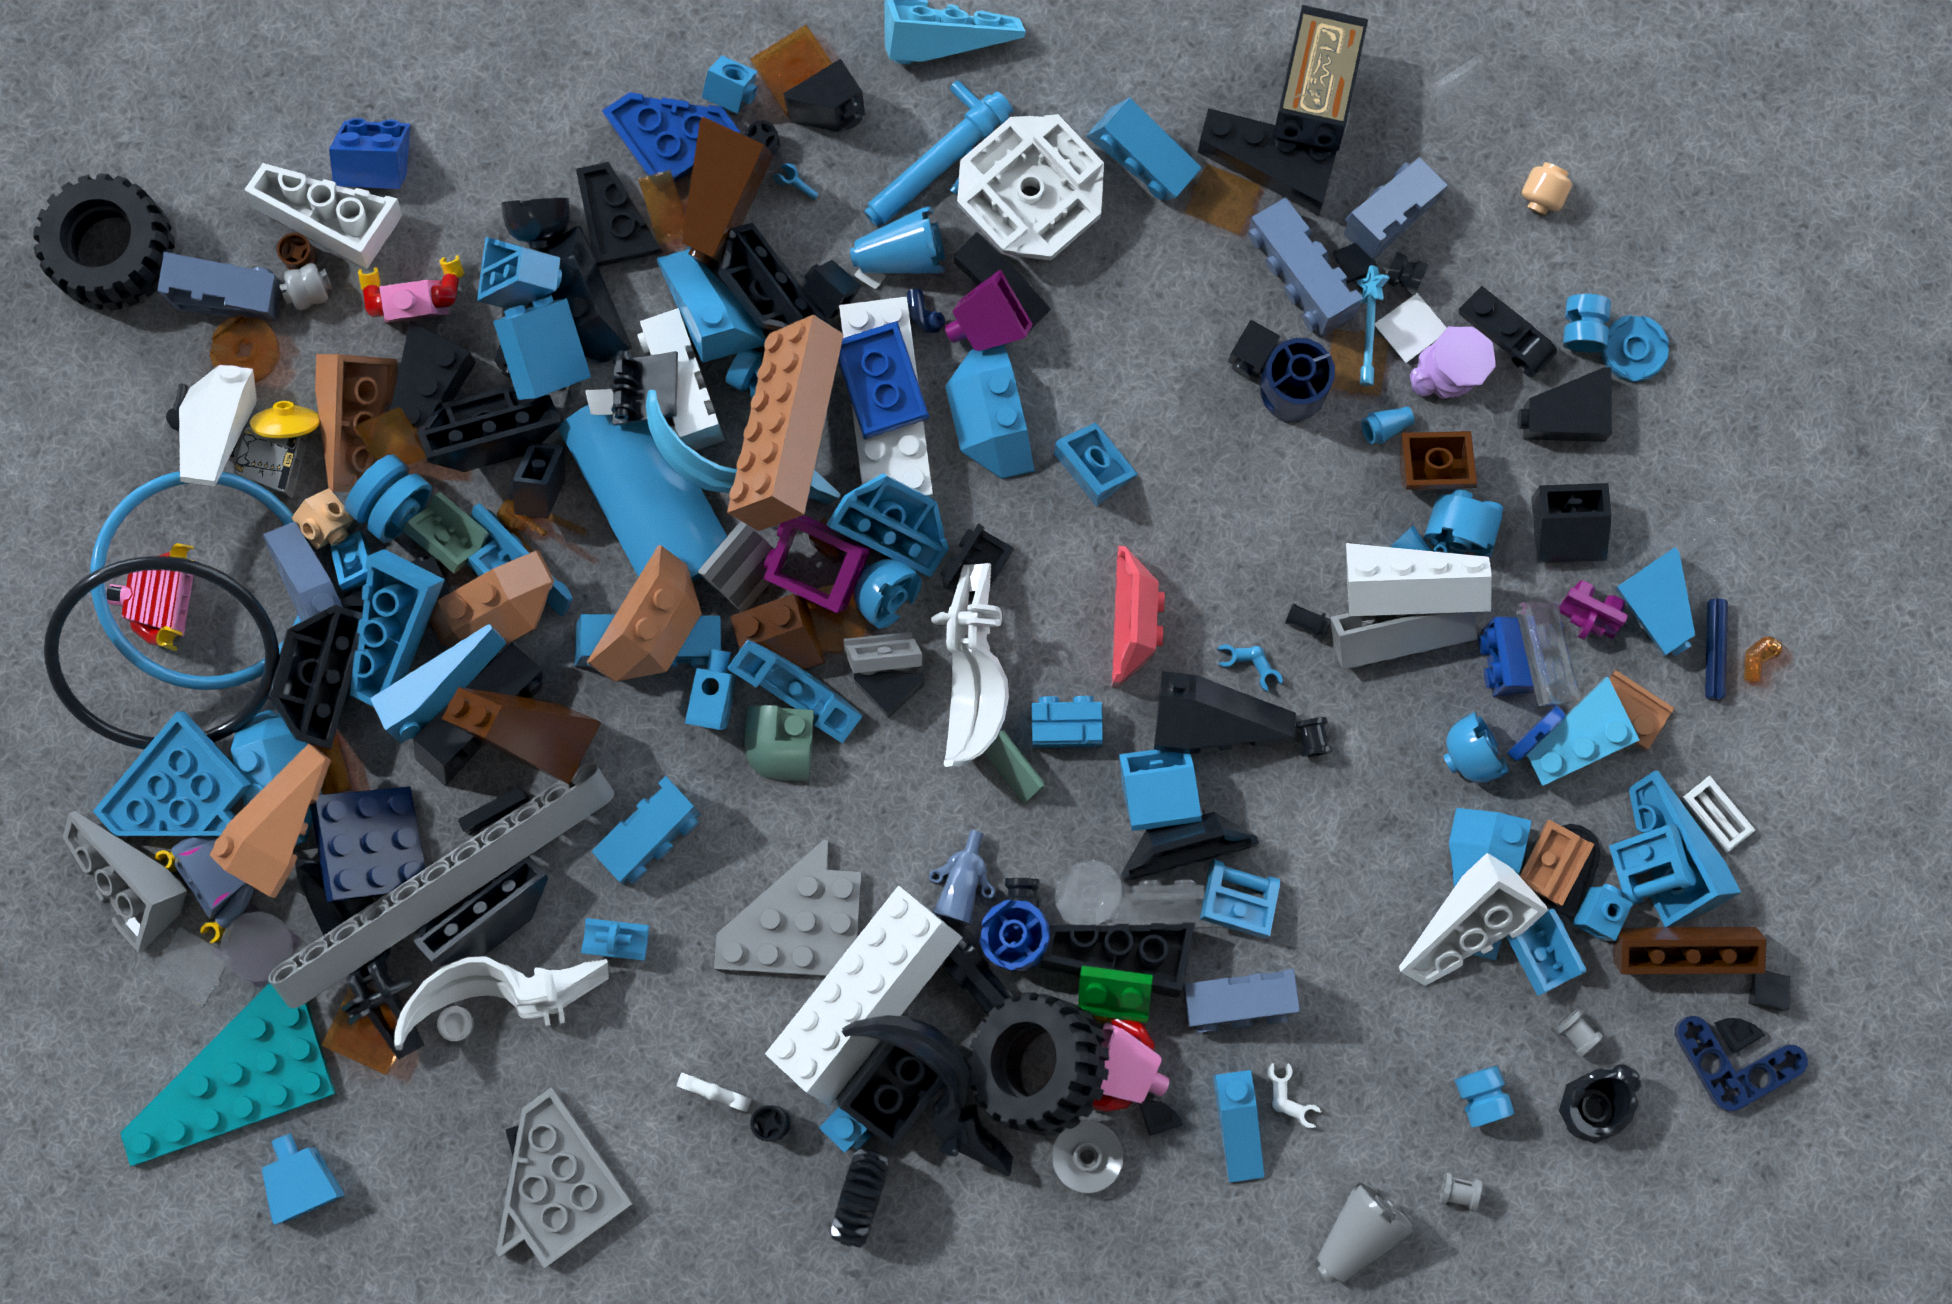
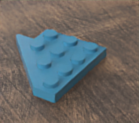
(175, 787)

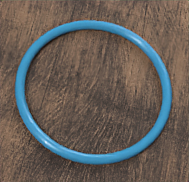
(100, 600)

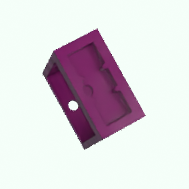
(848, 575)

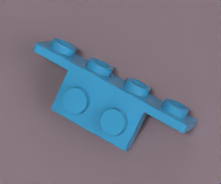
(505, 547)

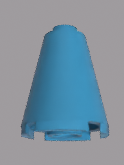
(902, 247)

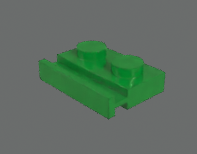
(1115, 993)

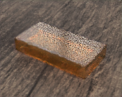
(663, 205)

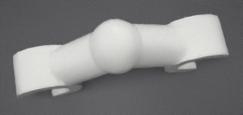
(714, 1092)
(1280, 1101)

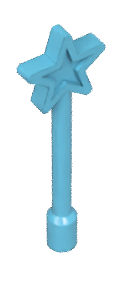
(1372, 290)

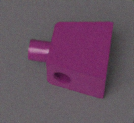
(989, 315)

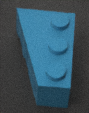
(1144, 149)
(516, 274)
(647, 833)

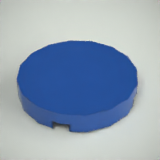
(1536, 733)

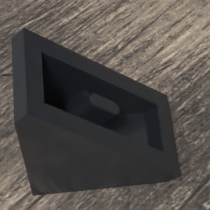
(889, 689)

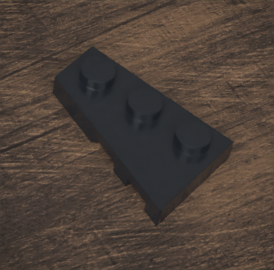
(612, 219)

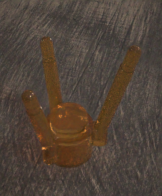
(518, 522)

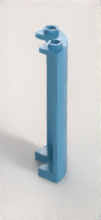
(642, 492)

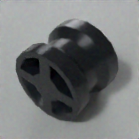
(762, 132)
(1022, 889)

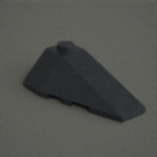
(1208, 714)

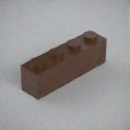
(1690, 950)

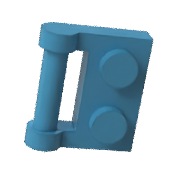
(1647, 853)
(1238, 909)

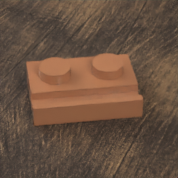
(1643, 708)
(1555, 862)

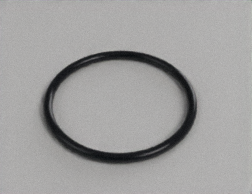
(147, 563)

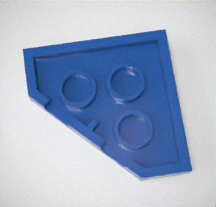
(662, 131)

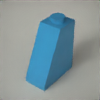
(1661, 603)

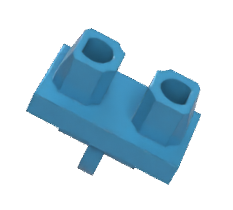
(615, 939)

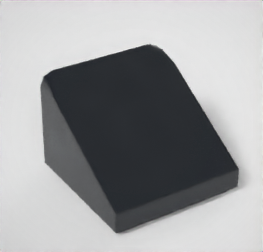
(1770, 991)

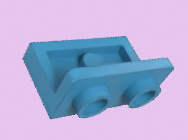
(1547, 953)

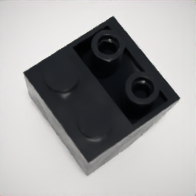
(1571, 522)

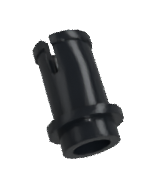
(1308, 621)

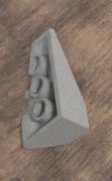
(136, 885)

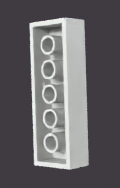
(904, 450)
(871, 980)

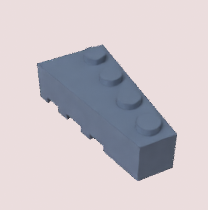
(1303, 268)

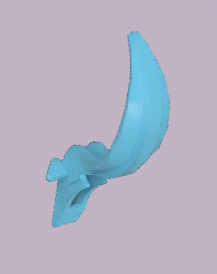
(703, 471)

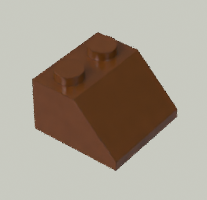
(1437, 460)
(783, 628)

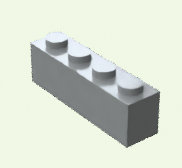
(1386, 637)

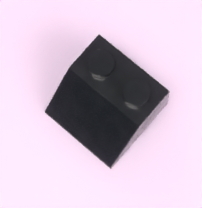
(826, 100)

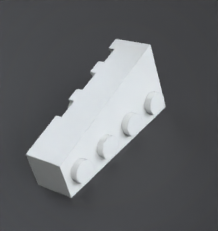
(695, 416)

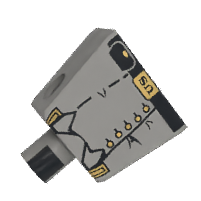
(270, 461)

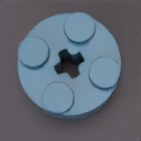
(1464, 523)

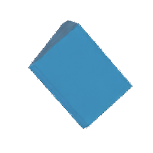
(1094, 462)

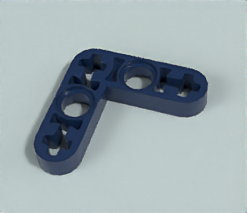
(1737, 1079)

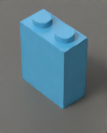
(541, 347)

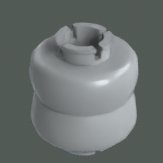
(306, 286)

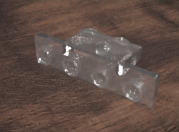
(1164, 904)

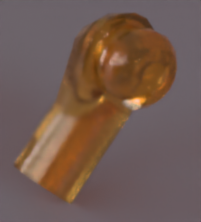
(1757, 654)

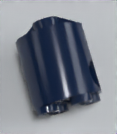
(1297, 379)

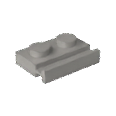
(882, 652)

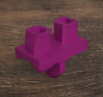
(1592, 615)

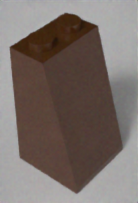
(722, 188)
(526, 729)

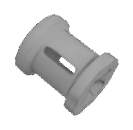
(1579, 1033)
(1460, 1191)

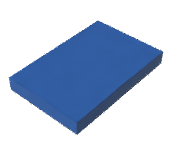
(881, 380)

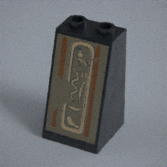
(1320, 78)

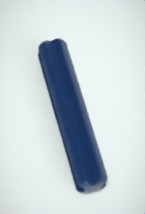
(1716, 649)

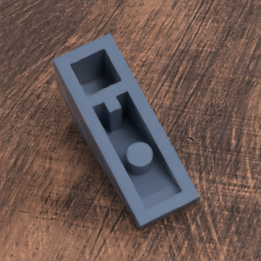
(301, 571)

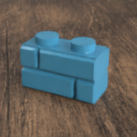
(1066, 723)

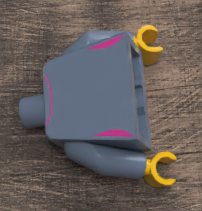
(214, 888)

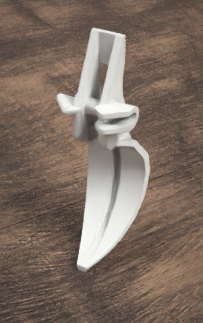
(978, 678)
(481, 976)

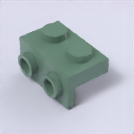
(446, 532)

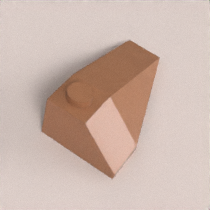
(346, 394)
(263, 834)

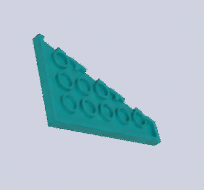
(248, 1073)

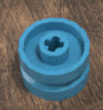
(387, 497)

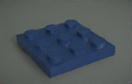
(366, 842)

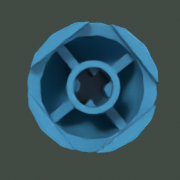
(884, 589)
(1474, 750)

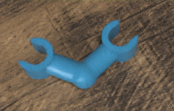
(1253, 654)

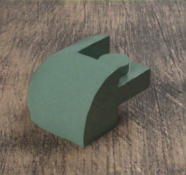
(779, 742)

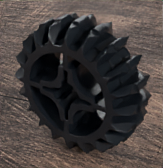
(859, 1198)

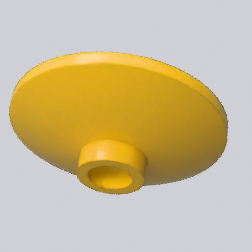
(284, 421)

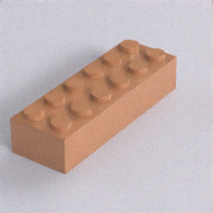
(785, 423)

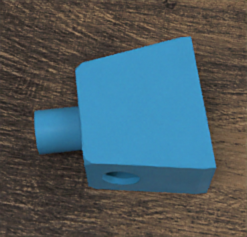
(708, 708)
(297, 1181)

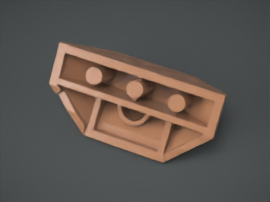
(504, 597)
(650, 621)

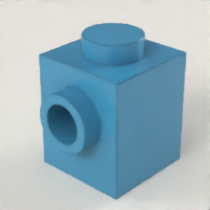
(1602, 912)
(845, 1131)

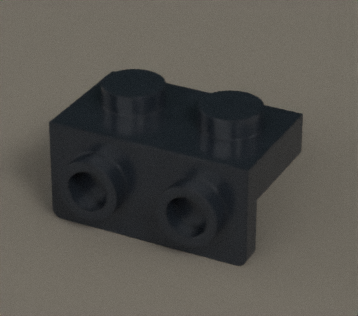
(977, 548)

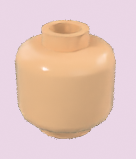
(1546, 188)

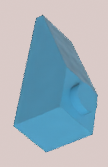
(1239, 1125)

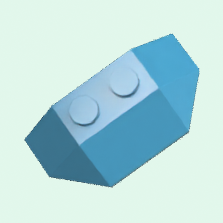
(990, 413)
(893, 522)
(262, 752)

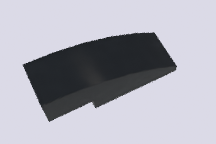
(981, 260)

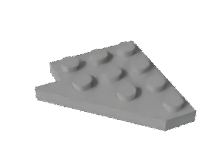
(797, 923)
(556, 1184)

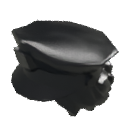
(1600, 1103)

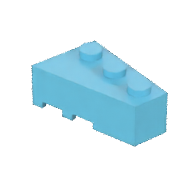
(1585, 735)

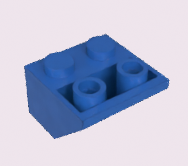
(370, 154)
(1506, 657)

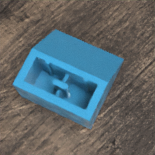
(1159, 789)

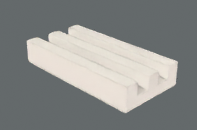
(1707, 821)

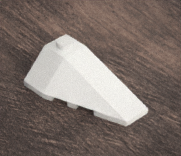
(213, 421)
(1478, 912)

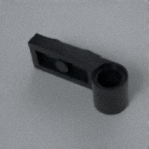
(1509, 331)

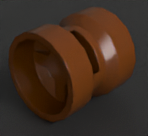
(292, 247)

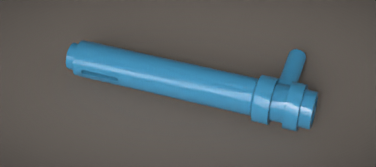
(977, 125)

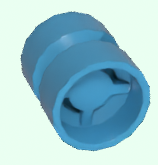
(1587, 319)
(744, 371)
(1484, 1096)

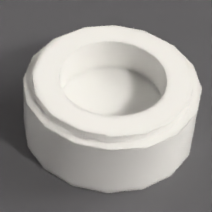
(455, 1023)

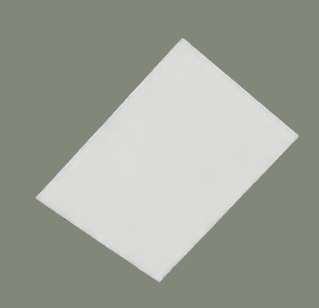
(1411, 327)

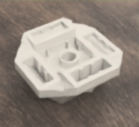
(1036, 154)

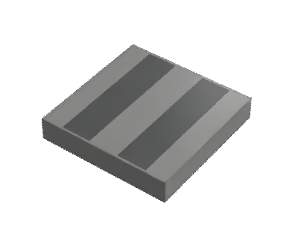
(738, 567)

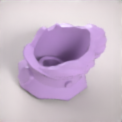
(1454, 363)

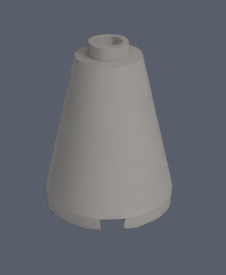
(1361, 1234)

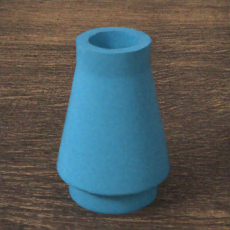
(1385, 424)

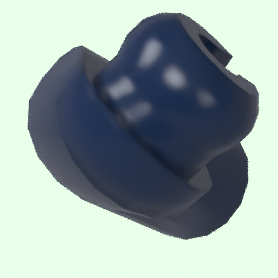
(922, 317)

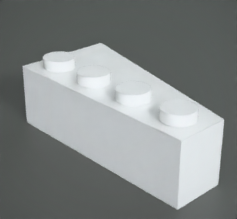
(329, 214)
(1415, 581)

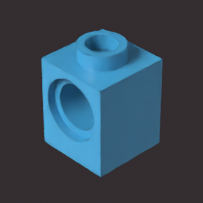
(730, 84)

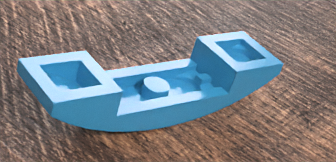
(796, 687)

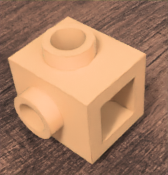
(323, 519)

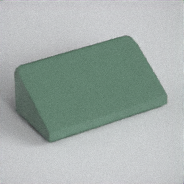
(1014, 767)

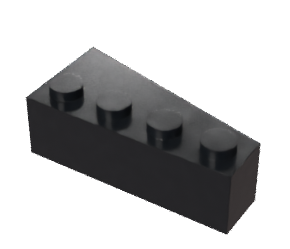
(1282, 165)
(1142, 949)

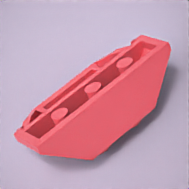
(1135, 617)

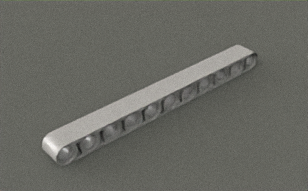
(440, 886)

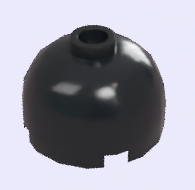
(536, 220)

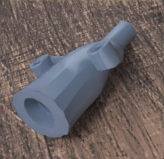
(964, 872)

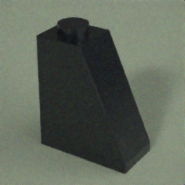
(1571, 411)

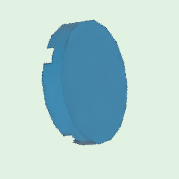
(1628, 358)

